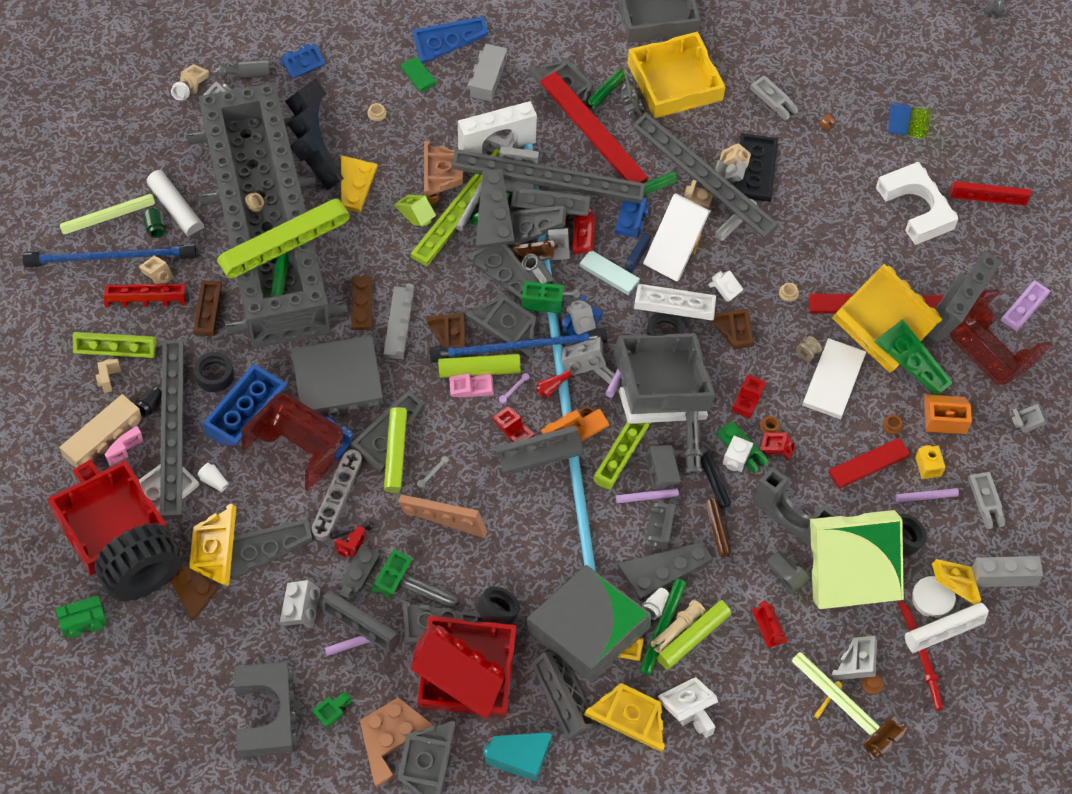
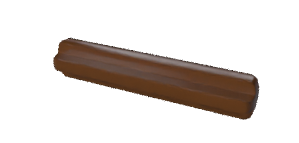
(718, 527)

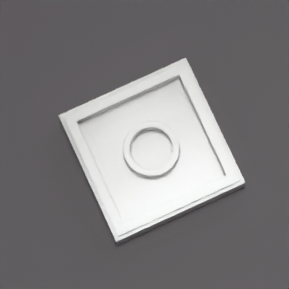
(687, 699)

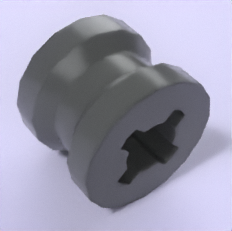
(994, 6)

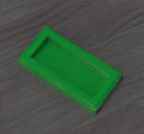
(418, 74)

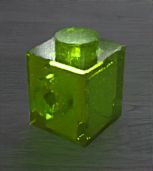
(919, 122)

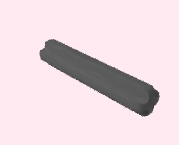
(429, 591)

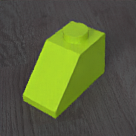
(416, 209)

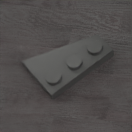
(536, 222)

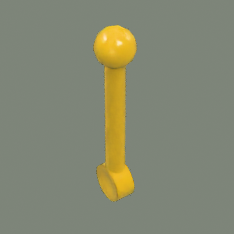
(821, 709)

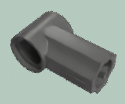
(539, 272)
(790, 575)

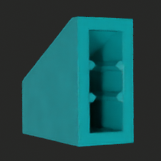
(518, 753)

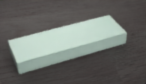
(609, 272)

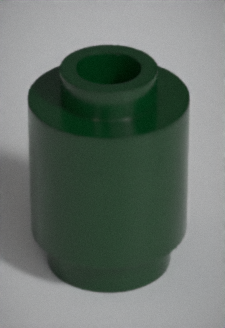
(154, 222)

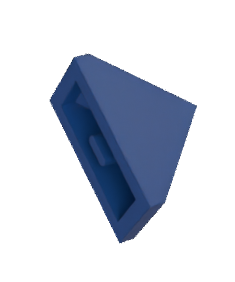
(899, 118)

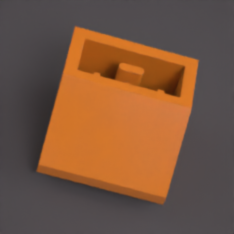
(947, 414)

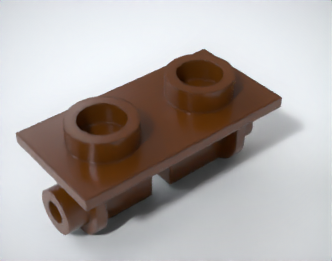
(543, 250)
(883, 738)

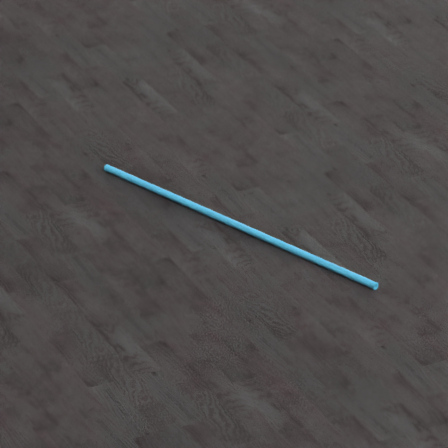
(565, 401)

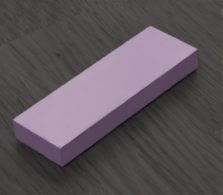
(1025, 305)

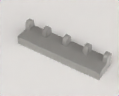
(399, 322)

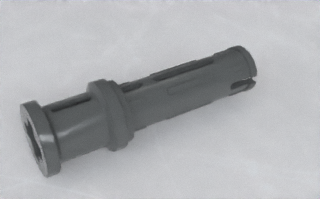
(693, 453)

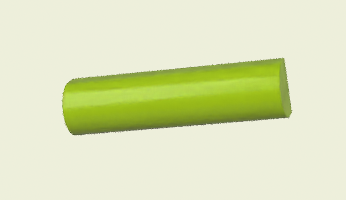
(114, 344)
(479, 365)
(395, 450)
(620, 454)
(694, 635)

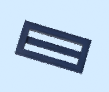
(638, 252)

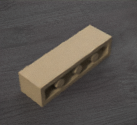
(101, 432)

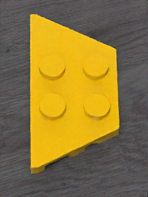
(213, 546)
(631, 715)

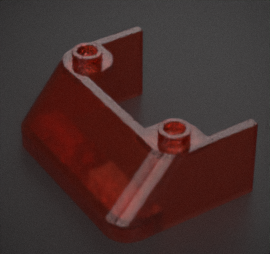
(987, 349)
(300, 425)

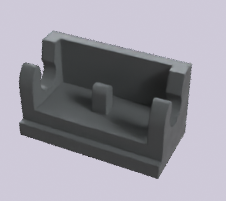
(662, 467)
(659, 526)

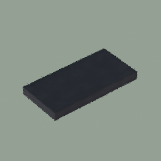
(759, 174)

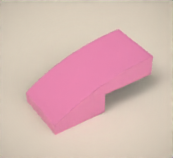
(469, 386)
(117, 451)

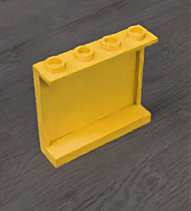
(879, 307)

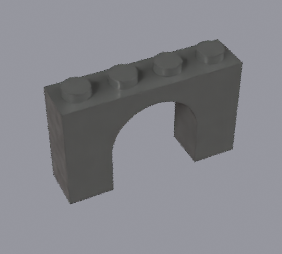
(773, 500)
(278, 735)

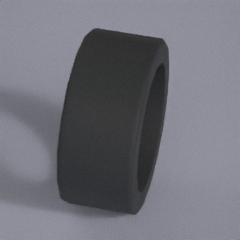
(658, 318)
(218, 384)
(917, 532)
(503, 598)

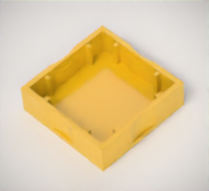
(676, 75)

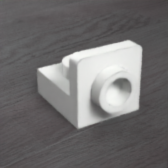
(702, 723)

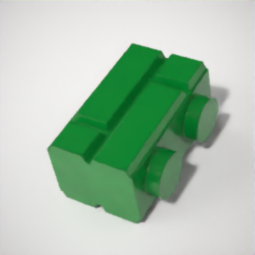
(81, 617)

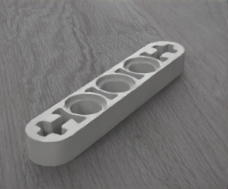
(336, 504)

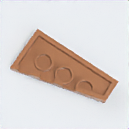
(449, 515)

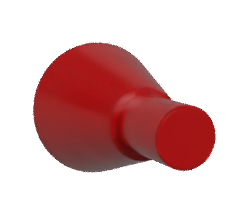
(550, 385)

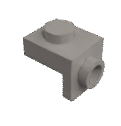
(561, 239)
(581, 316)
(1028, 418)

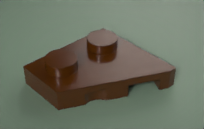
(735, 327)
(449, 329)
(193, 590)

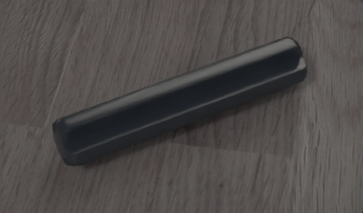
(715, 480)

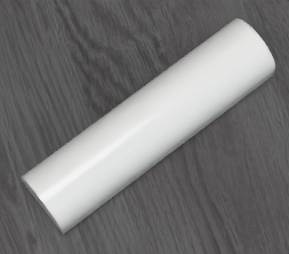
(174, 202)
(946, 627)

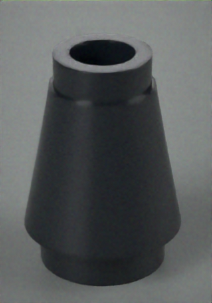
(149, 401)

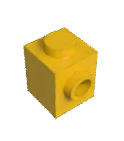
(930, 462)

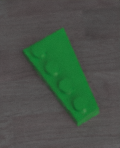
(914, 357)

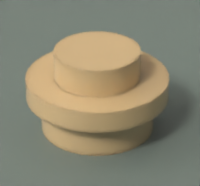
(376, 112)
(254, 202)
(788, 292)

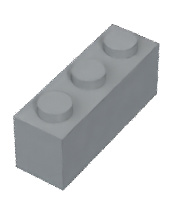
(487, 72)
(1007, 571)

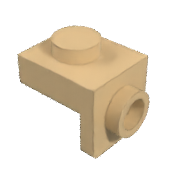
(105, 368)

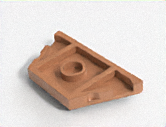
(438, 171)

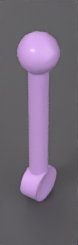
(503, 398)

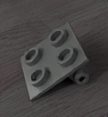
(630, 93)

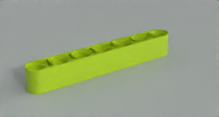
(283, 238)

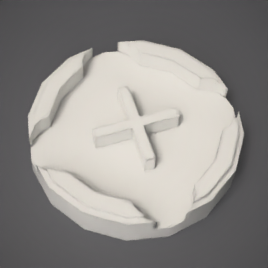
(932, 598)

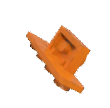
(586, 426)

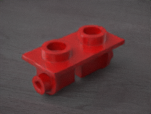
(769, 625)

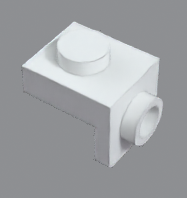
(726, 285)
(737, 454)

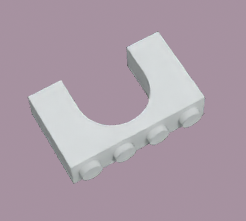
(518, 118)
(915, 180)

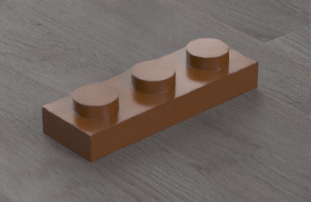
(361, 303)
(207, 308)

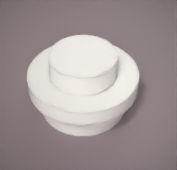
(180, 91)

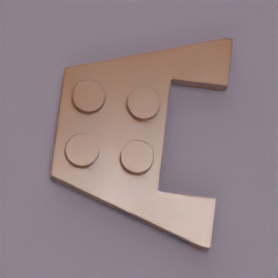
(387, 731)

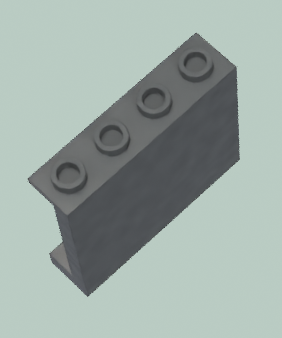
(962, 296)
(338, 377)

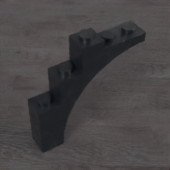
(306, 127)

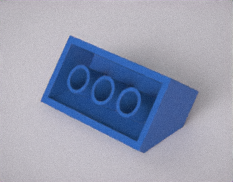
(241, 405)

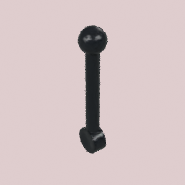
(369, 525)

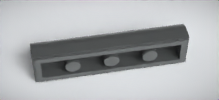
(360, 622)

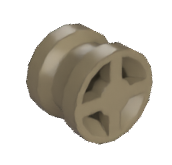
(808, 348)

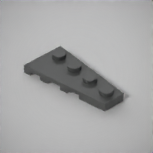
(417, 618)

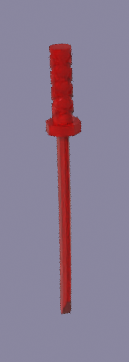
(930, 678)

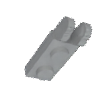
(773, 97)
(987, 498)

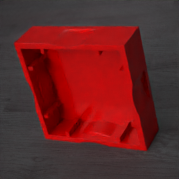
(101, 510)
(494, 642)

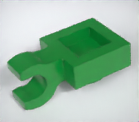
(330, 711)

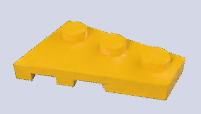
(356, 182)

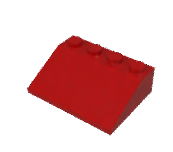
(457, 669)

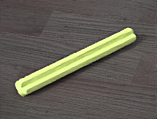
(107, 214)
(835, 693)

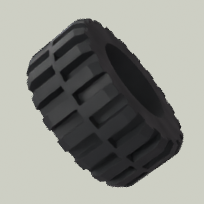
(138, 562)

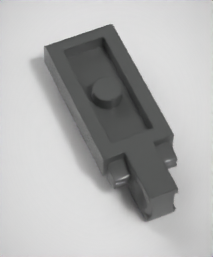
(358, 572)

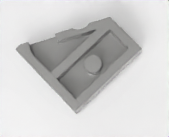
(858, 660)

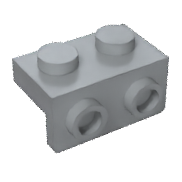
(300, 603)

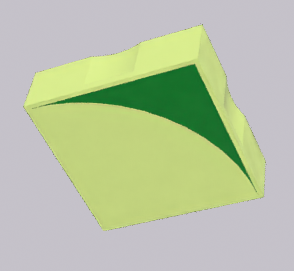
(857, 559)

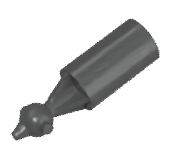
(245, 69)

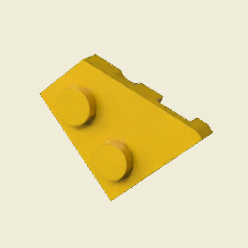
(957, 579)

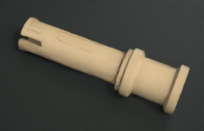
(683, 621)

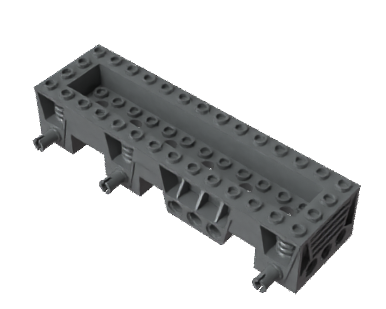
(258, 112)

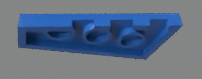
(444, 38)

